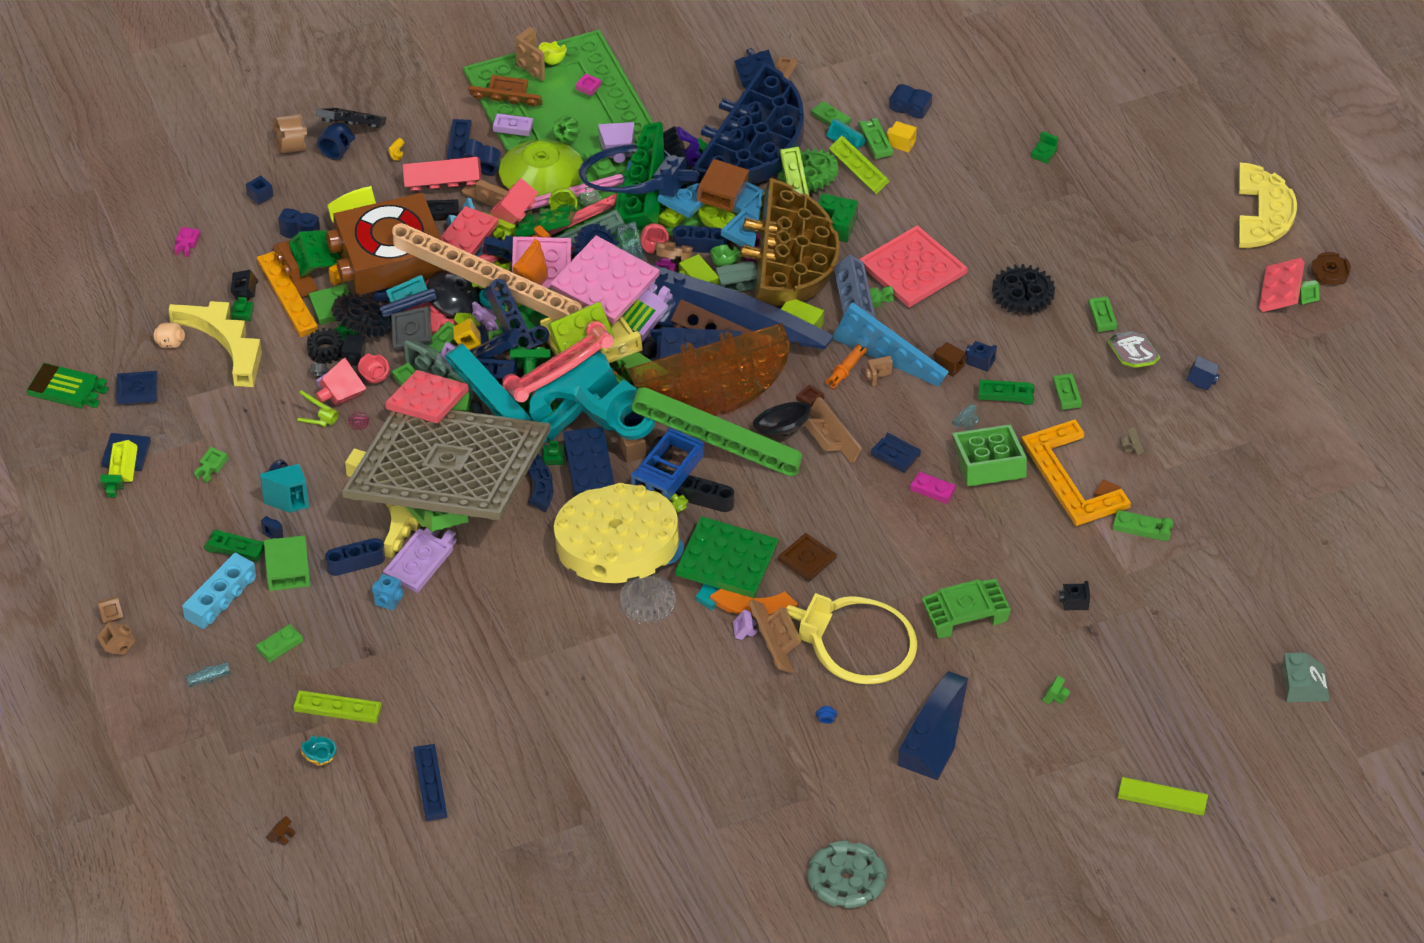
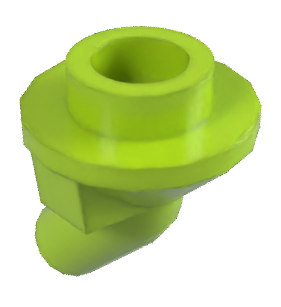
(678, 502)

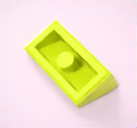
(123, 460)

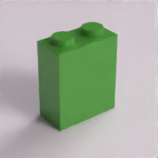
(287, 563)

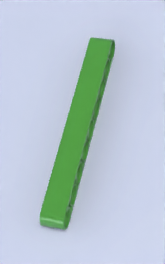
(716, 431)

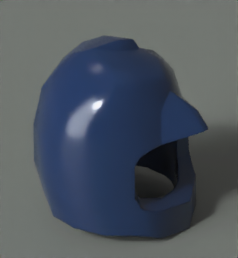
(335, 140)

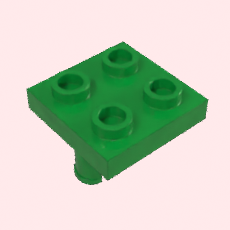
(529, 359)

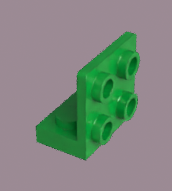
(312, 251)

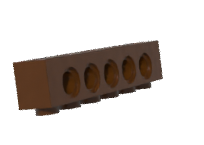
(687, 310)

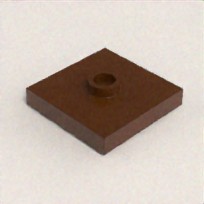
(807, 557)

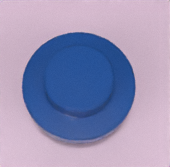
(826, 714)

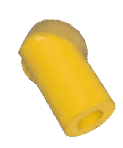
(394, 149)

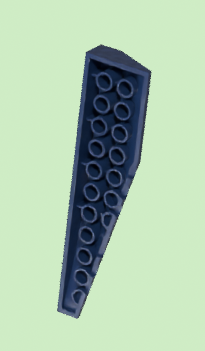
(734, 307)

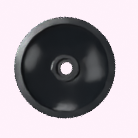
(453, 293)
(782, 419)

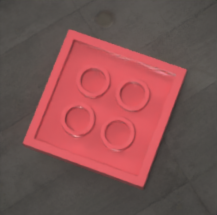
(427, 396)

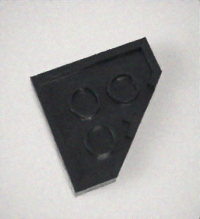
(350, 117)

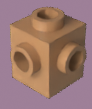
(116, 638)

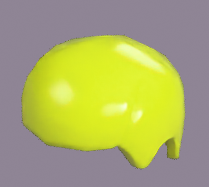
(552, 52)

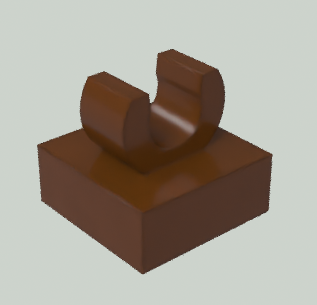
(279, 831)

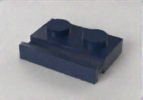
(895, 452)

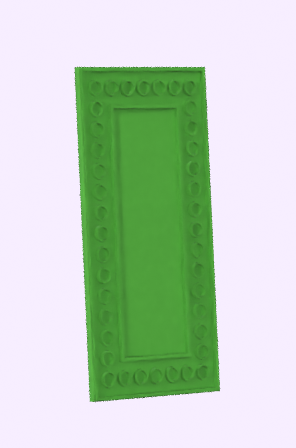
(610, 104)

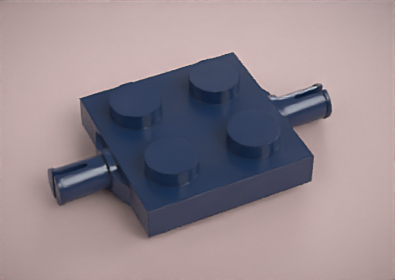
(749, 66)

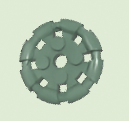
(845, 863)

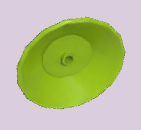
(542, 165)

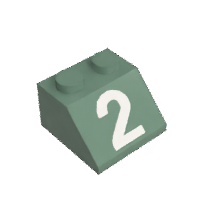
(1304, 678)

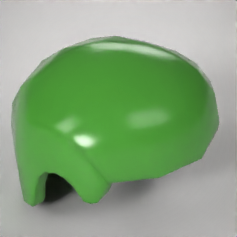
(723, 255)

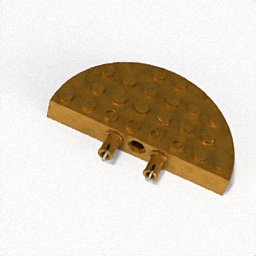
(795, 246)

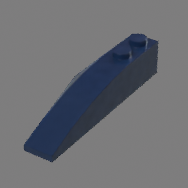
(935, 729)

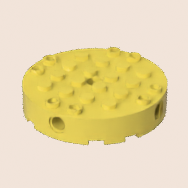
(616, 533)

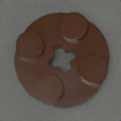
(1331, 277)

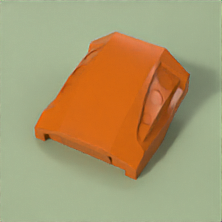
(532, 264)

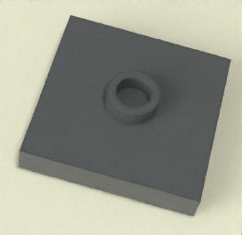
(412, 326)

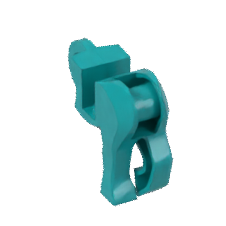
(592, 390)

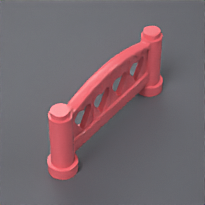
(596, 338)

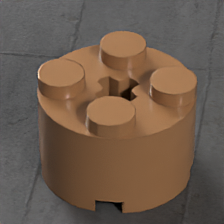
(289, 133)

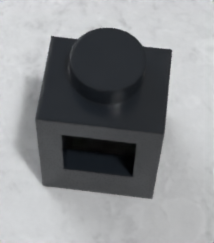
(241, 287)
(1075, 596)

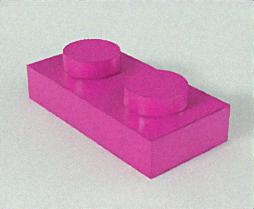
(933, 487)

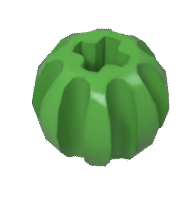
(566, 129)

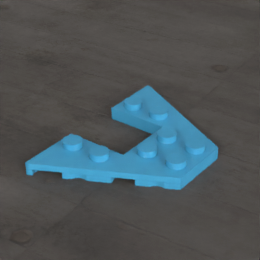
(748, 206)

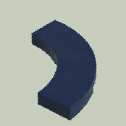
(541, 484)

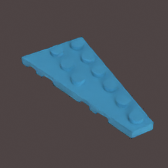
(880, 341)

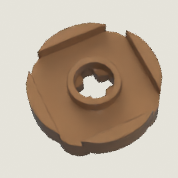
(671, 251)

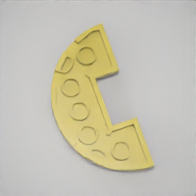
(1275, 206)

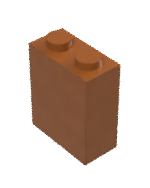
(722, 185)

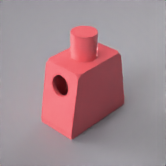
(340, 384)

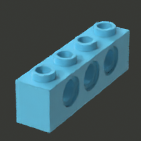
(219, 591)

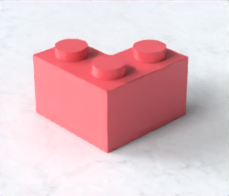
(514, 203)

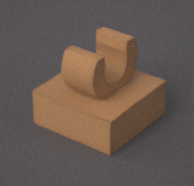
(110, 609)

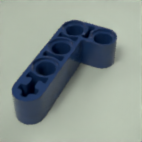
(513, 314)

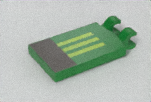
(67, 386)

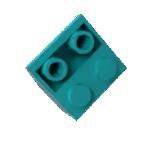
(285, 489)

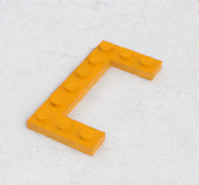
(1040, 446)

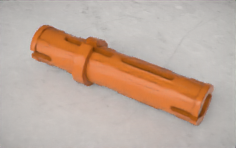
(842, 370)

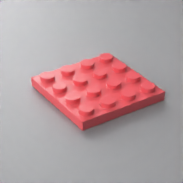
(913, 266)

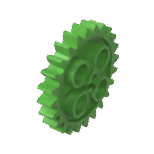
(818, 169)

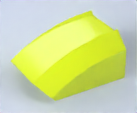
(352, 200)

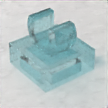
(965, 416)

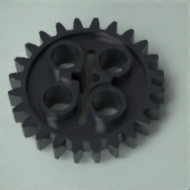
(1011, 294)
(361, 315)

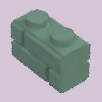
(738, 276)

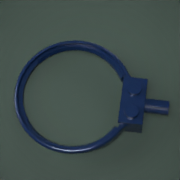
(667, 179)

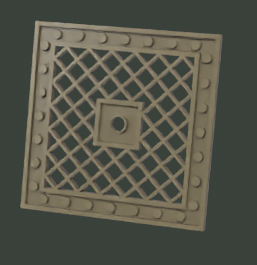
(448, 460)

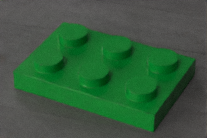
(547, 219)

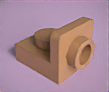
(878, 368)

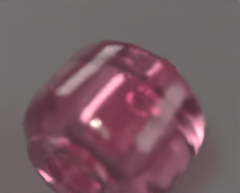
(358, 421)

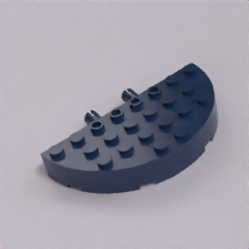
(757, 128)

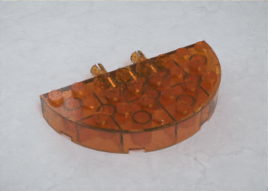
(720, 374)

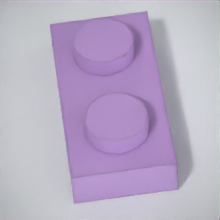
(513, 124)

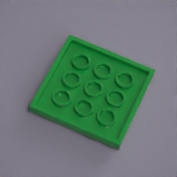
(727, 557)

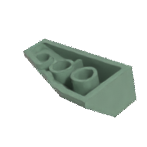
(429, 360)

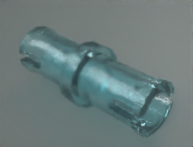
(208, 674)

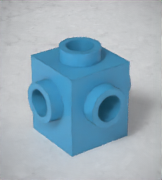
(387, 592)

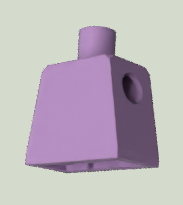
(616, 135)

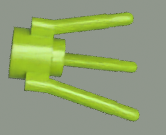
(326, 414)

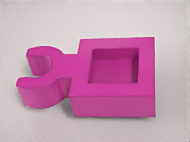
(186, 238)

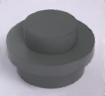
(319, 369)

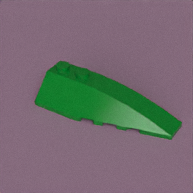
(645, 161)

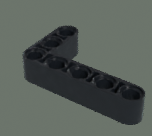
(698, 490)

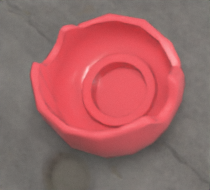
(651, 234)
(373, 368)

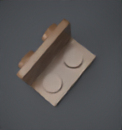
(528, 56)

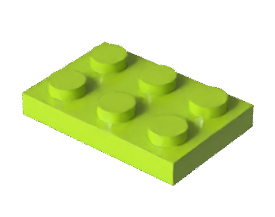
(573, 326)

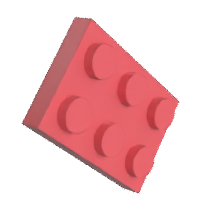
(470, 230)
(1282, 284)

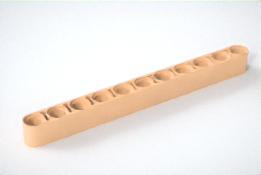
(481, 271)

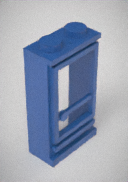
(661, 480)

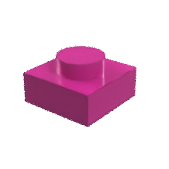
(588, 84)

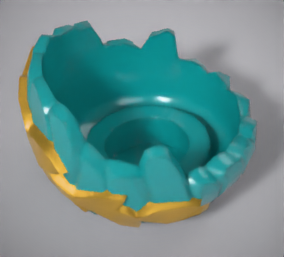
(319, 750)

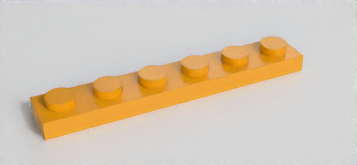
(287, 294)

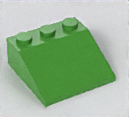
(990, 455)

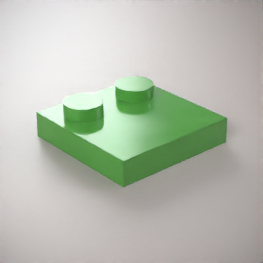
(323, 301)

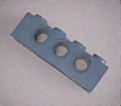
(853, 285)

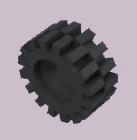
(321, 338)

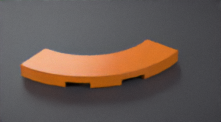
(737, 603)

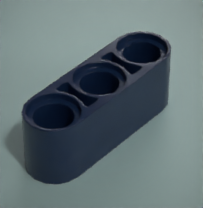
(700, 238)
(355, 556)

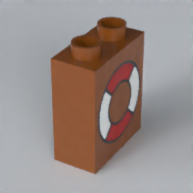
(367, 244)

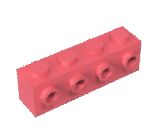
(442, 173)

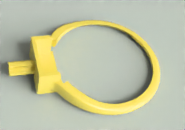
(816, 620)

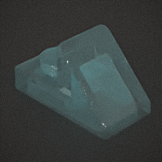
(629, 239)

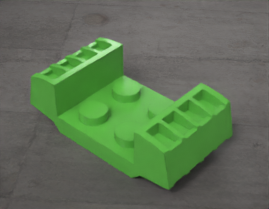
(436, 520)
(964, 604)

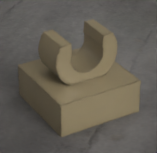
(1133, 442)

